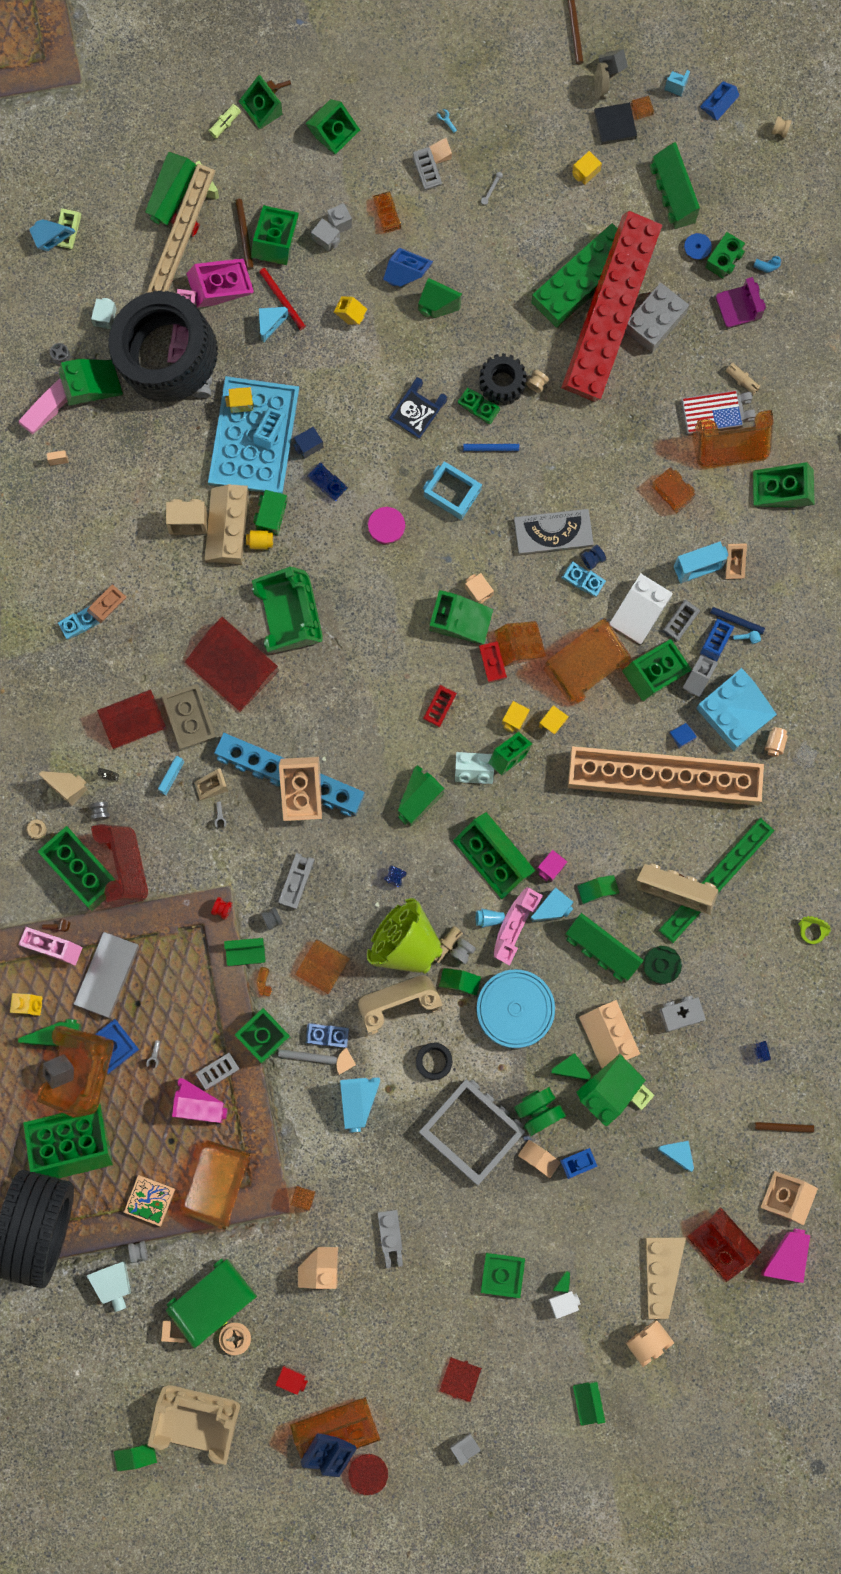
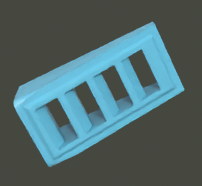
(266, 439)

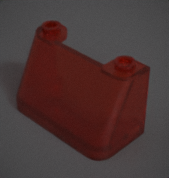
(131, 881)

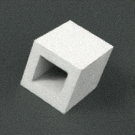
(564, 1304)

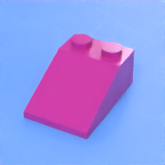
(219, 281)

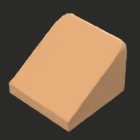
(441, 151)

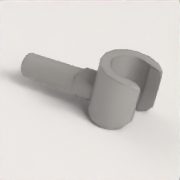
(219, 814)
(154, 1054)

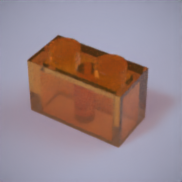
(674, 489)

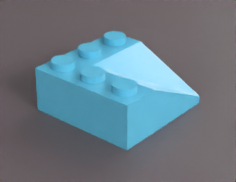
(736, 709)

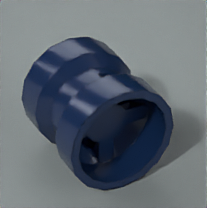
(593, 557)

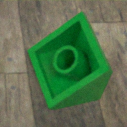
(261, 103)

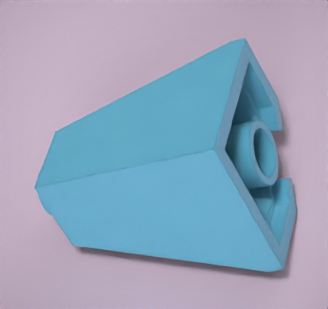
(357, 1101)

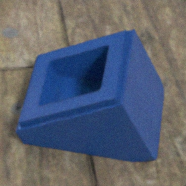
(683, 735)

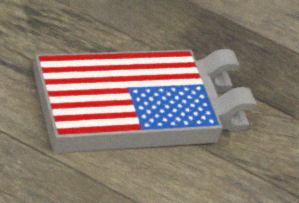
(722, 408)

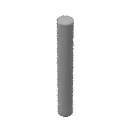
(307, 1056)

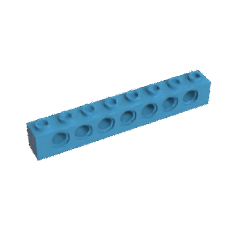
(229, 744)

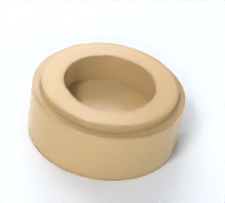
(36, 829)

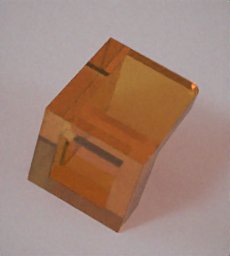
(303, 1198)

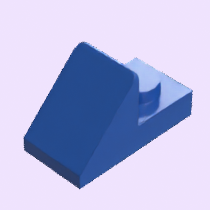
(578, 1163)

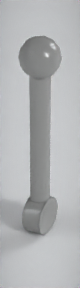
(484, 201)

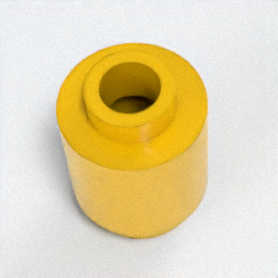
(259, 540)

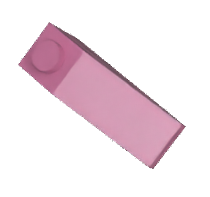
(50, 946)

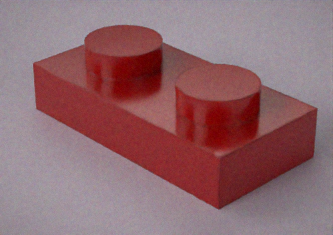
(492, 662)

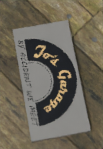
(553, 531)

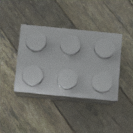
(656, 317)

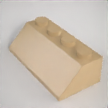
(227, 524)
(677, 888)

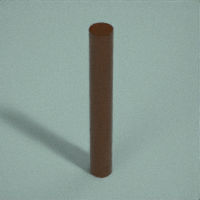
(784, 1127)

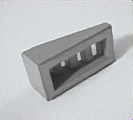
(423, 157)
(691, 607)
(201, 1077)

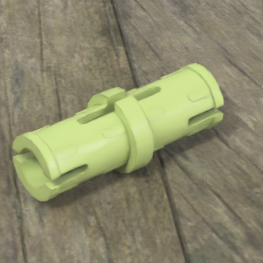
(233, 112)

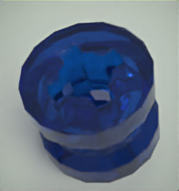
(395, 876)

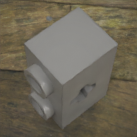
(673, 1021)

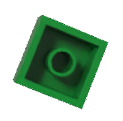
(262, 1036)

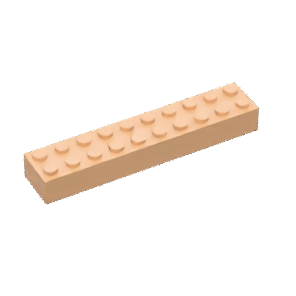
(665, 776)

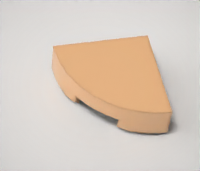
(344, 1062)

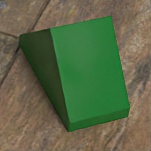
(598, 889)
(460, 981)
(572, 1068)
(135, 1457)

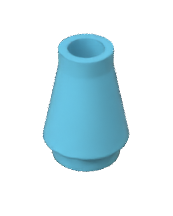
(489, 918)

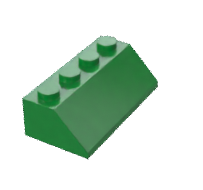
(675, 186)
(493, 855)
(603, 947)

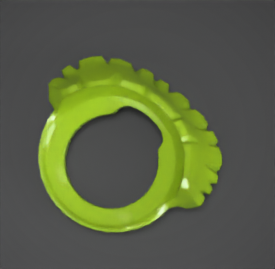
(807, 921)

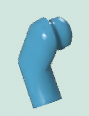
(768, 266)

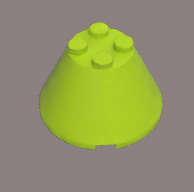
(405, 940)

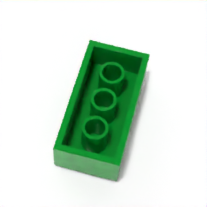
(77, 867)

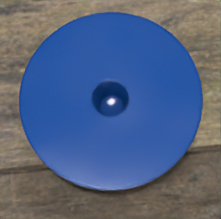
(698, 246)

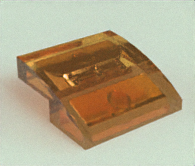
(322, 966)

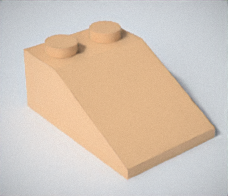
(300, 788)

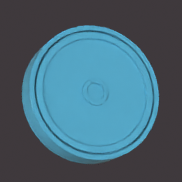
(515, 1009)

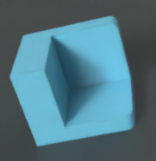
(676, 83)

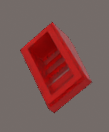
(441, 688)

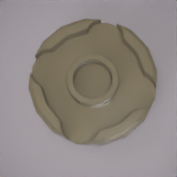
(601, 81)

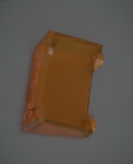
(733, 447)
(587, 661)
(90, 1058)
(215, 1184)

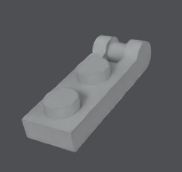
(296, 881)

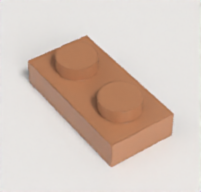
(106, 603)

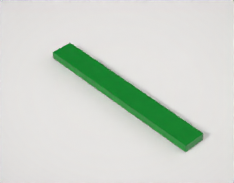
(720, 876)

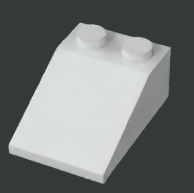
(640, 609)

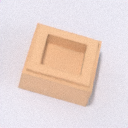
(58, 457)

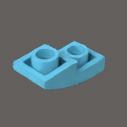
(584, 580)
(77, 623)

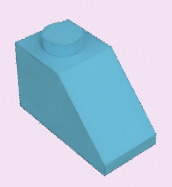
(553, 907)

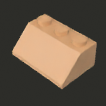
(609, 1033)

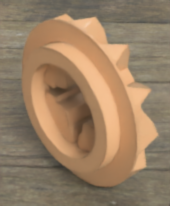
(227, 1332)

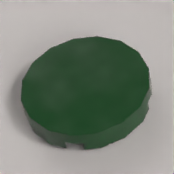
(662, 965)

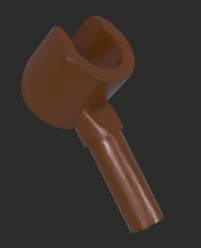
(274, 88)
(64, 925)

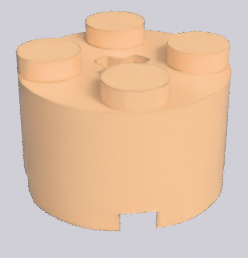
(649, 1343)

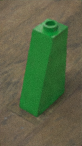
(170, 187)

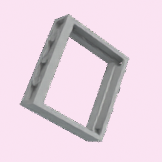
(488, 1101)

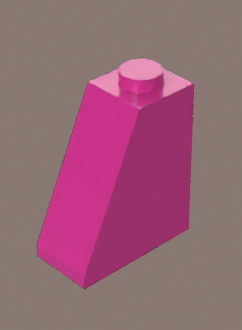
(789, 1258)

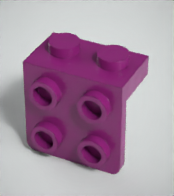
(741, 304)

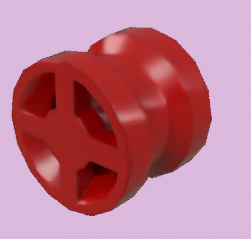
(221, 908)

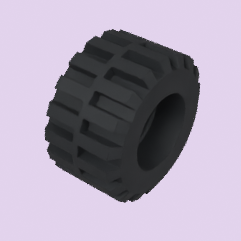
(502, 365)

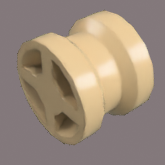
(781, 127)
(537, 381)

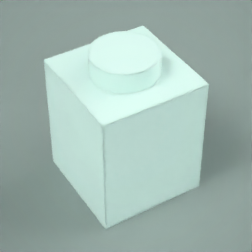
(103, 313)

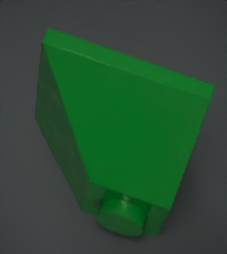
(438, 300)

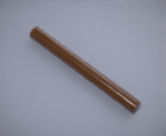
(575, 32)
(244, 234)

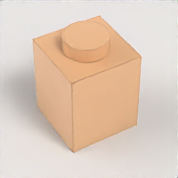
(478, 588)

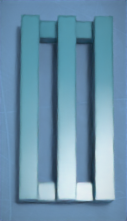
(171, 775)

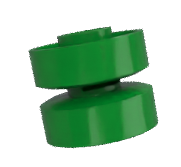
(542, 1116)

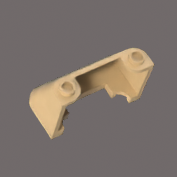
(374, 1003)
(194, 1421)

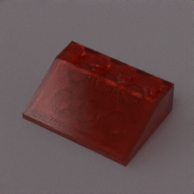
(231, 664)

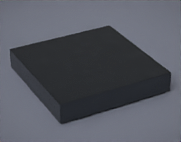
(615, 123)

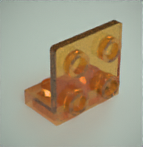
(519, 642)

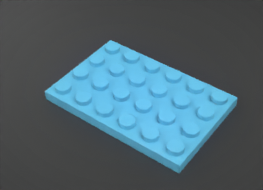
(235, 455)

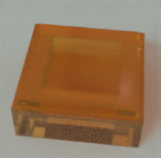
(642, 107)

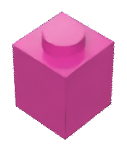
(551, 866)

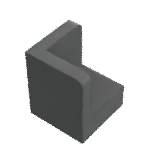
(615, 60)

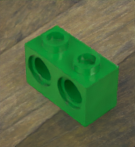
(722, 254)
(510, 753)

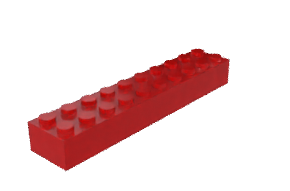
(611, 306)

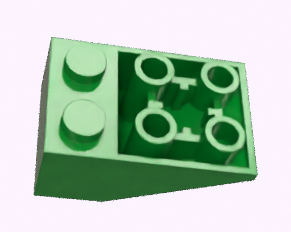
(460, 618)

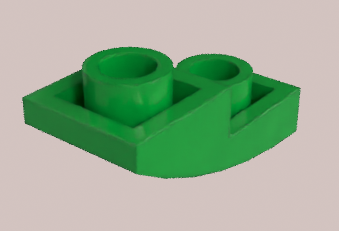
(478, 406)

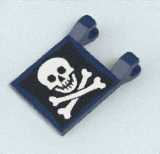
(415, 411)

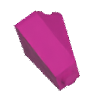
(197, 1105)

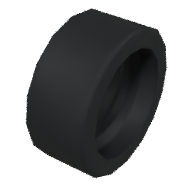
(419, 1063)

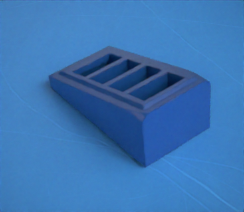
(711, 650)

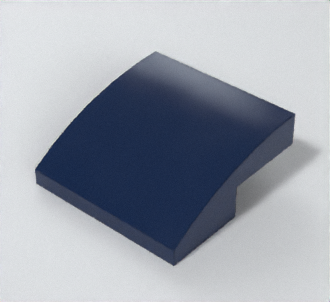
(328, 1455)

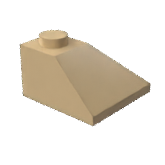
(66, 785)

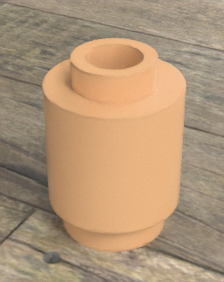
(776, 742)

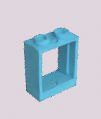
(460, 511)
(700, 562)

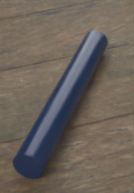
(737, 620)

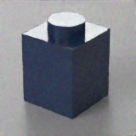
(308, 442)

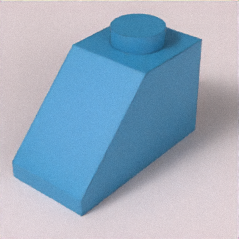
(49, 234)

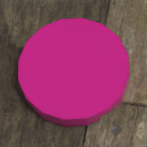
(386, 525)

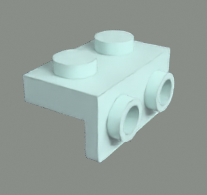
(473, 768)

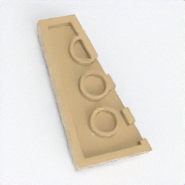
(663, 1266)

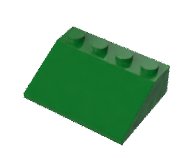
(67, 1144)

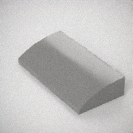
(106, 975)

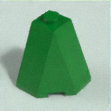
(419, 796)

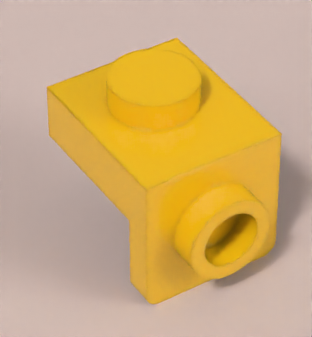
(26, 1004)

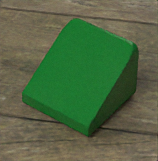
(563, 1283)

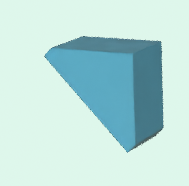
(270, 320)
(679, 1153)

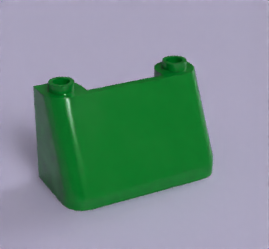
(288, 609)
(210, 1303)

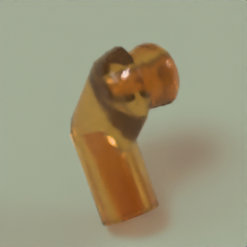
(261, 982)

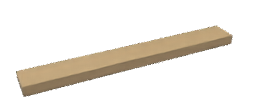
(182, 229)

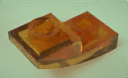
(386, 212)

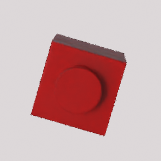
(291, 1380)

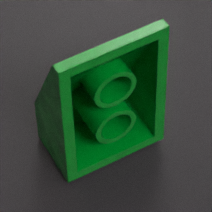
(274, 235)
(89, 380)
(784, 486)
(656, 670)
(611, 1090)

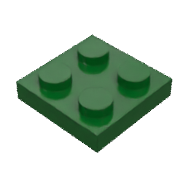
(503, 1275)

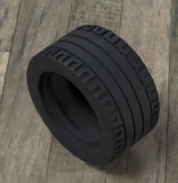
(140, 319)
(33, 1227)

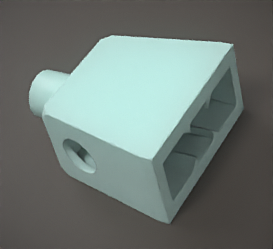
(111, 1284)

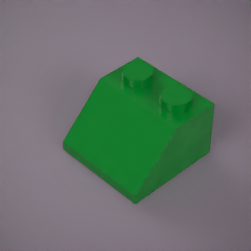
(333, 126)

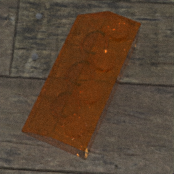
(348, 1422)

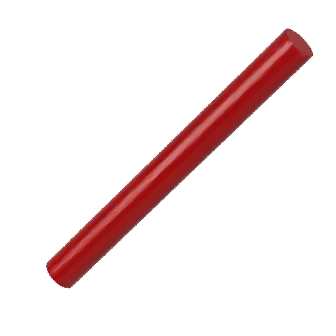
(281, 297)

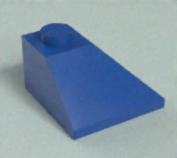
(405, 268)

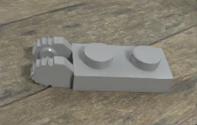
(390, 1235)

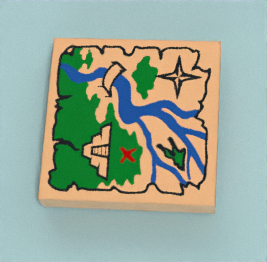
(149, 1200)

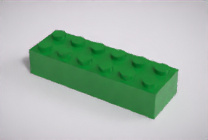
(574, 281)

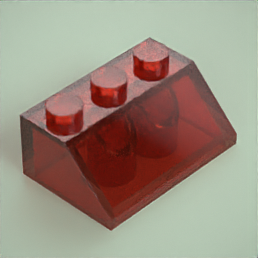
(131, 719)
(724, 1244)

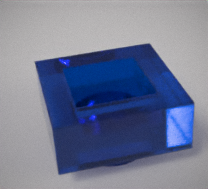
(762, 1052)

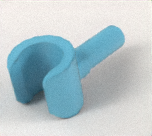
(447, 120)
(754, 637)

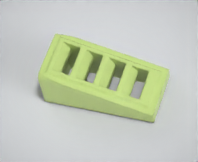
(75, 224)

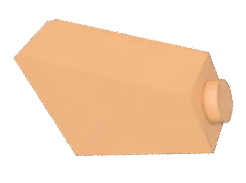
(320, 1269)

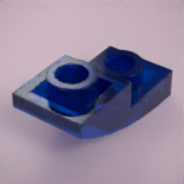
(327, 482)

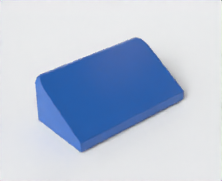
(720, 100)

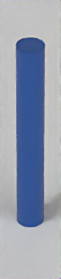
(490, 447)

